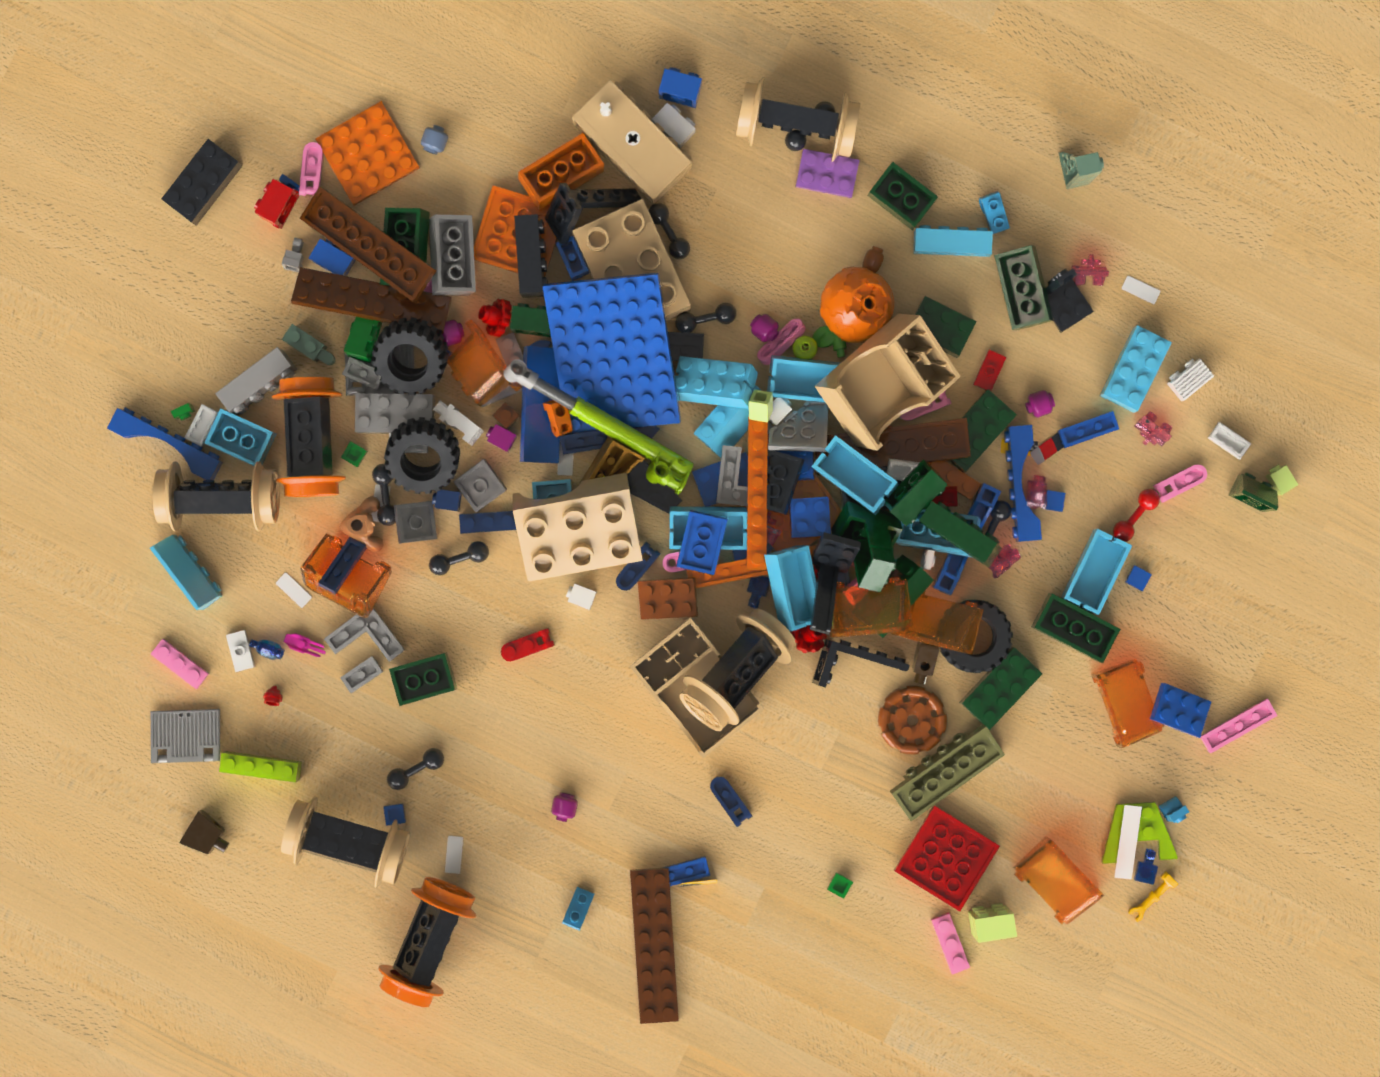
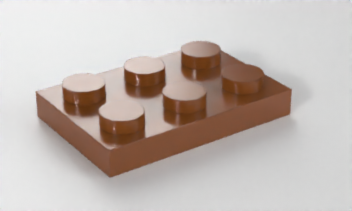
(668, 598)

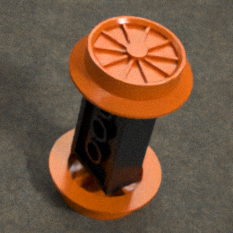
(308, 436)
(426, 941)

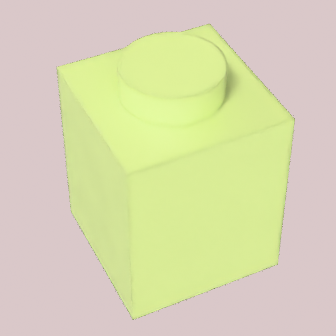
(761, 405)
(1281, 479)

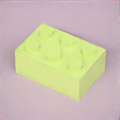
(992, 923)

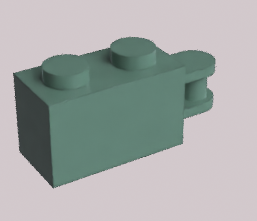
(308, 345)

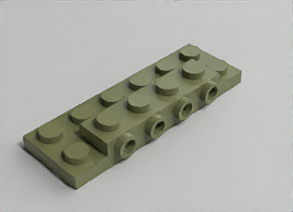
(946, 771)

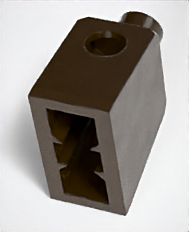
(924, 653)
(204, 834)

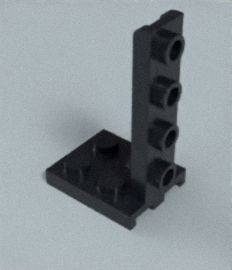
(568, 205)
(1066, 300)
(832, 556)
(829, 658)

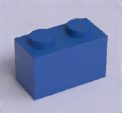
(331, 258)
(573, 259)

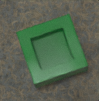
(183, 412)
(354, 454)
(839, 885)

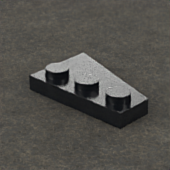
(783, 478)
(654, 494)

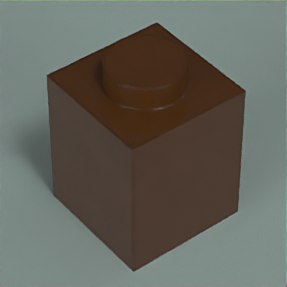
(506, 416)

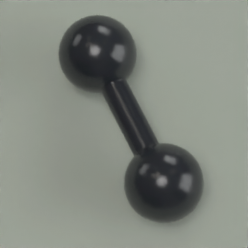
(796, 141)
(678, 247)
(687, 322)
(386, 512)
(999, 513)
(477, 552)
(399, 778)

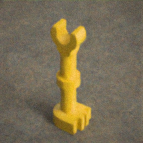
(1154, 896)

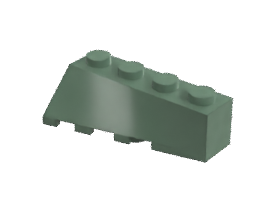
(1080, 169)

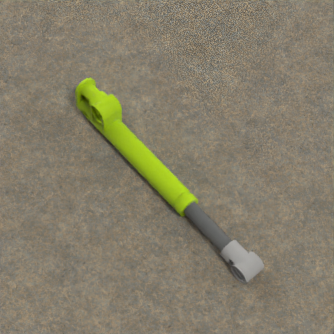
(671, 466)

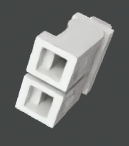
(451, 416)

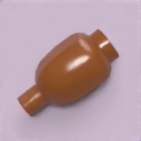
(873, 259)

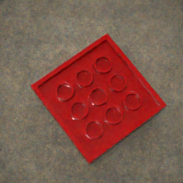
(946, 858)

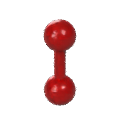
(1147, 500)

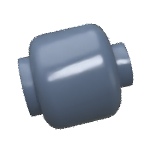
(434, 139)

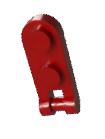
(526, 646)

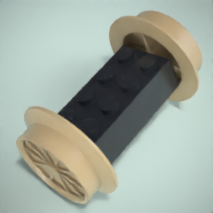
(799, 118)
(177, 497)
(738, 670)
(345, 841)

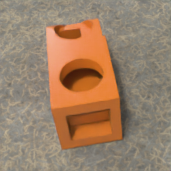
(558, 417)

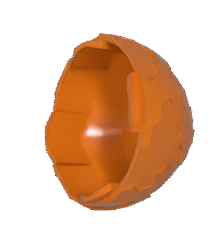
(845, 308)

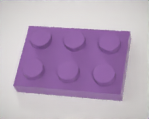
(828, 177)

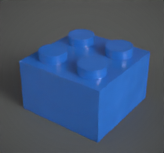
(680, 87)
(809, 517)

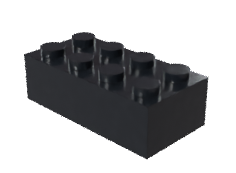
(202, 182)
(530, 255)

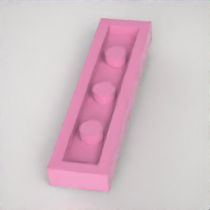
(1238, 725)

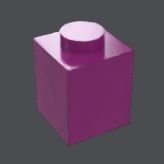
(501, 437)

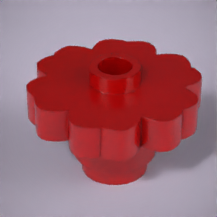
(496, 317)
(808, 640)

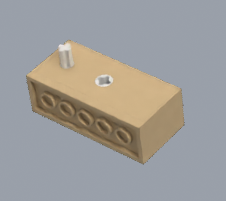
(612, 122)

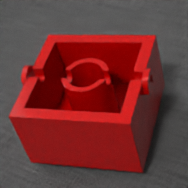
(276, 203)

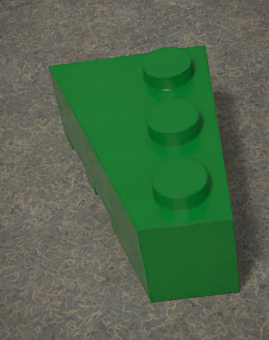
(362, 339)

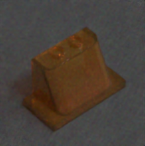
(479, 367)

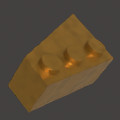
(612, 460)

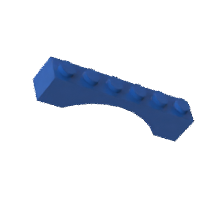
(130, 426)
(1026, 523)
(953, 564)

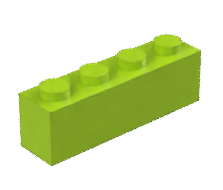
(260, 766)

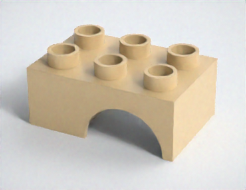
(631, 245)
(886, 378)
(578, 529)
(662, 672)

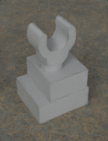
(293, 259)

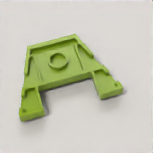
(1150, 828)

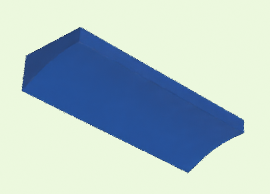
(537, 439)

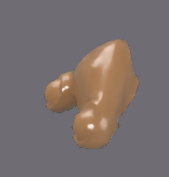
(360, 524)

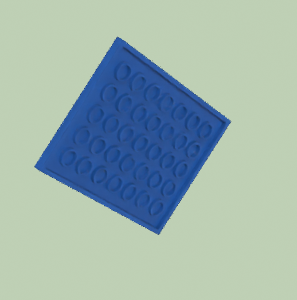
(614, 348)

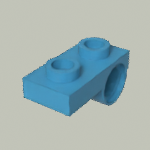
(994, 212)
(1174, 810)
(578, 908)

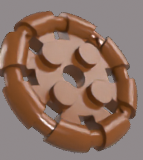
(916, 731)

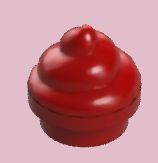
(272, 696)

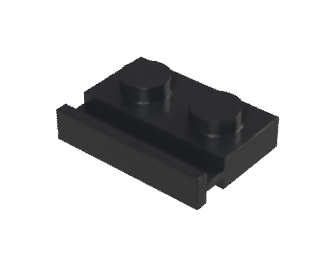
(686, 345)

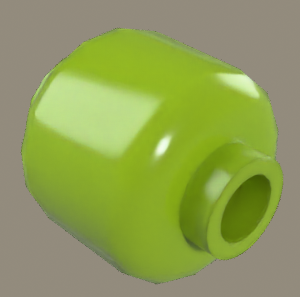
(802, 354)

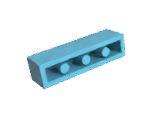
(953, 242)

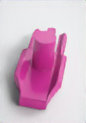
(302, 643)

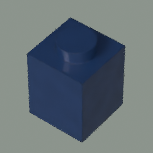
(447, 500)

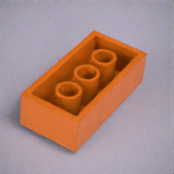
(570, 164)

